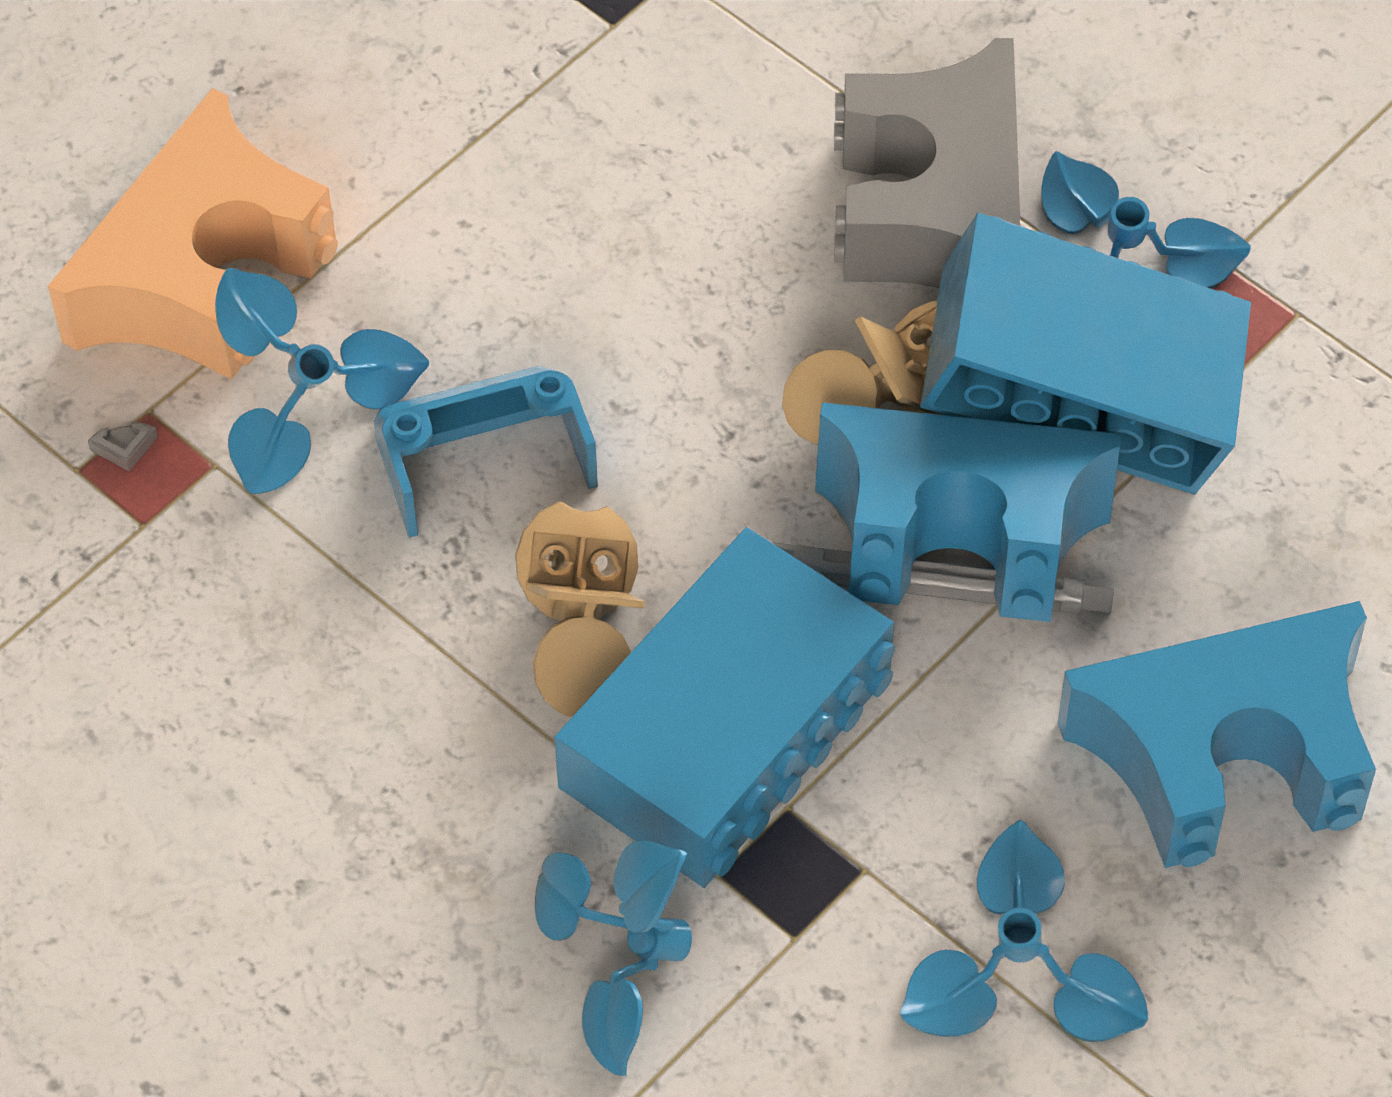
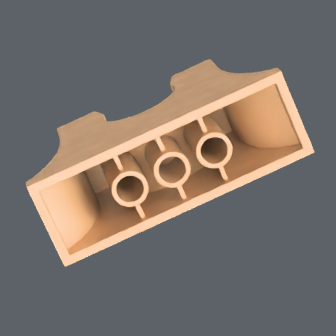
(158, 252)

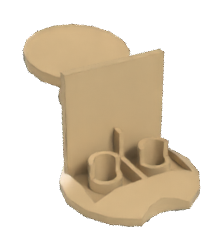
(849, 380)
(581, 648)

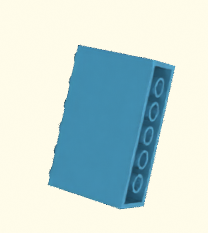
(1090, 345)
(726, 705)

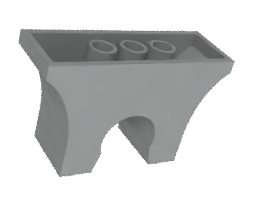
(948, 134)

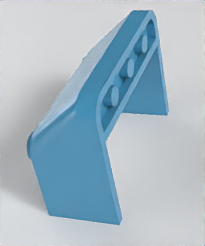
(473, 410)

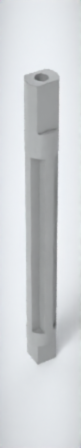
(954, 580)

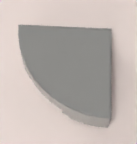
(123, 444)

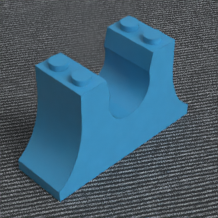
(966, 485)
(1238, 695)

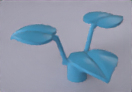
(1085, 194)
(257, 311)
(1019, 880)
(643, 884)

